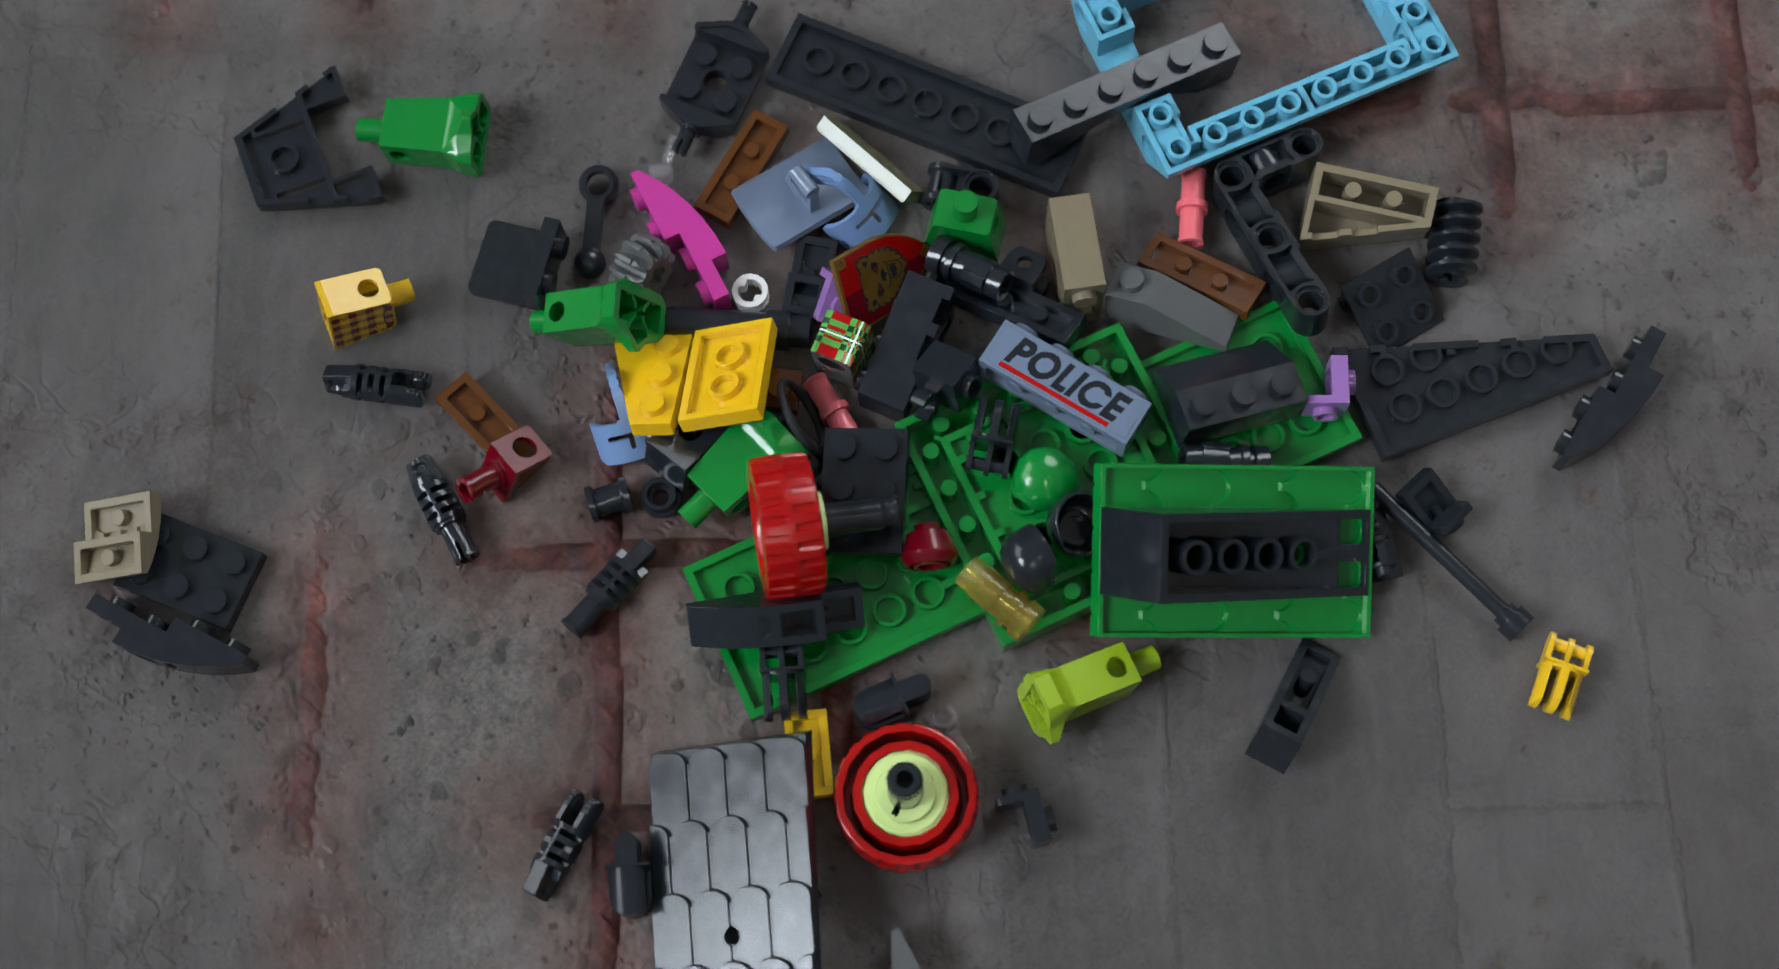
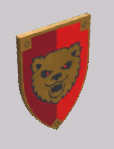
(873, 274)

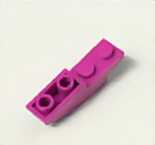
(686, 233)

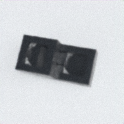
(804, 280)

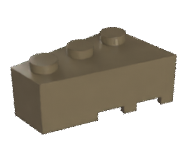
(1362, 209)

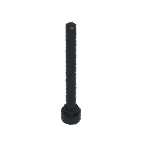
(1508, 617)

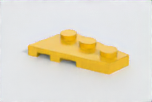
(654, 383)

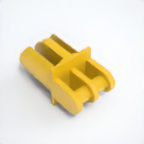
(1560, 673)

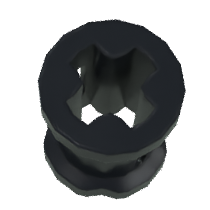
(609, 499)

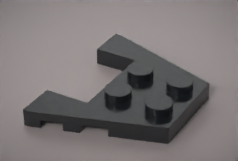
(287, 159)

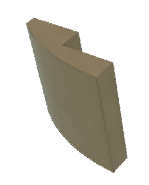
(118, 537)

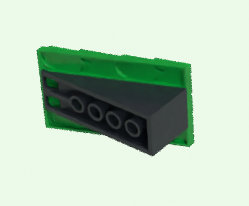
(1232, 550)

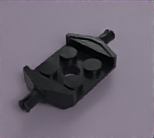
(723, 51)

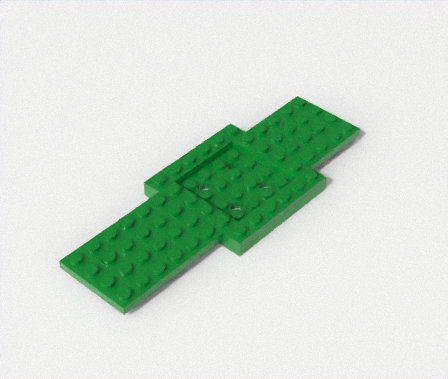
(980, 511)

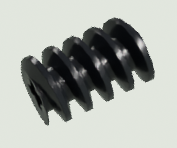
(1452, 242)

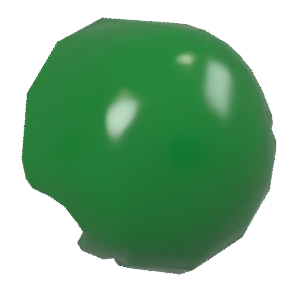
(1042, 477)

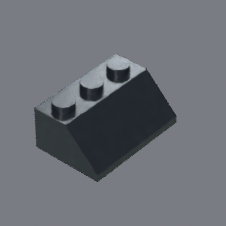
(1229, 392)

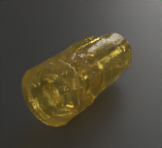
(1000, 599)

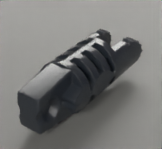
(377, 384)
(562, 844)

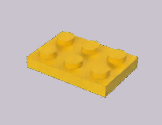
(728, 375)

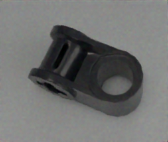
(957, 179)

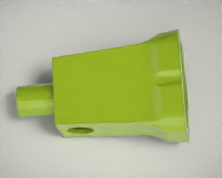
(1082, 686)

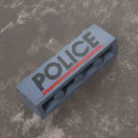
(1064, 387)

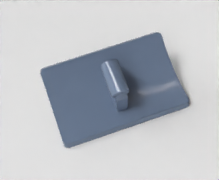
(788, 203)

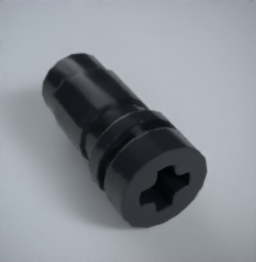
(972, 270)
(1221, 453)

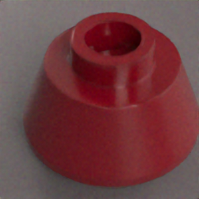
(928, 548)

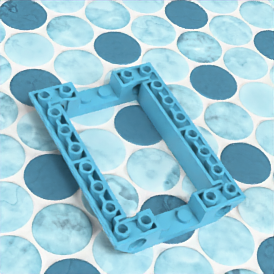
(1413, 47)

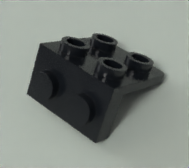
(519, 263)

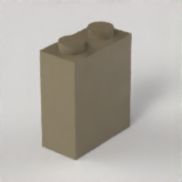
(1075, 254)

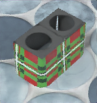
(842, 347)

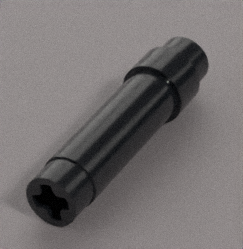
(792, 331)

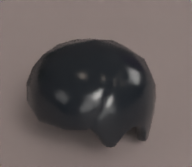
(1071, 524)
(1028, 559)

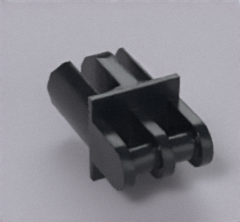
(991, 441)
(782, 676)
(890, 700)
(629, 878)

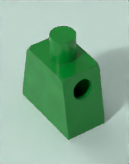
(969, 220)

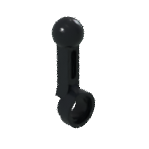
(590, 260)

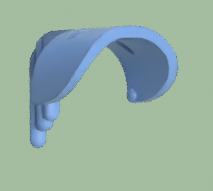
(845, 229)
(620, 450)

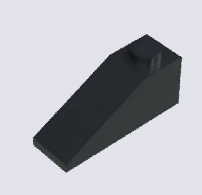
(1293, 706)

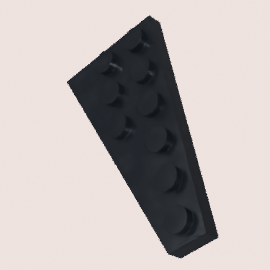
(1447, 387)

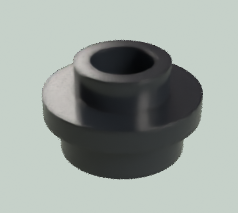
(652, 489)

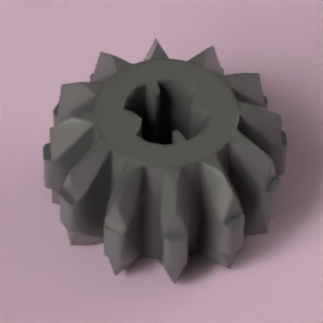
(643, 261)

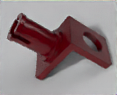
(502, 466)

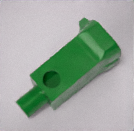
(432, 132)
(603, 315)
(723, 468)

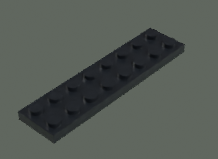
(911, 102)

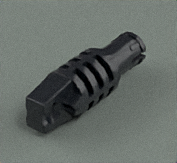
(441, 507)
(610, 587)

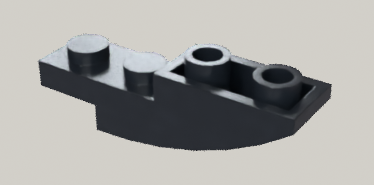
(1614, 406)
(758, 622)
(173, 646)

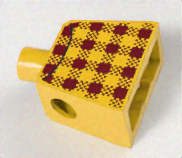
(360, 305)

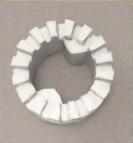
(741, 285)

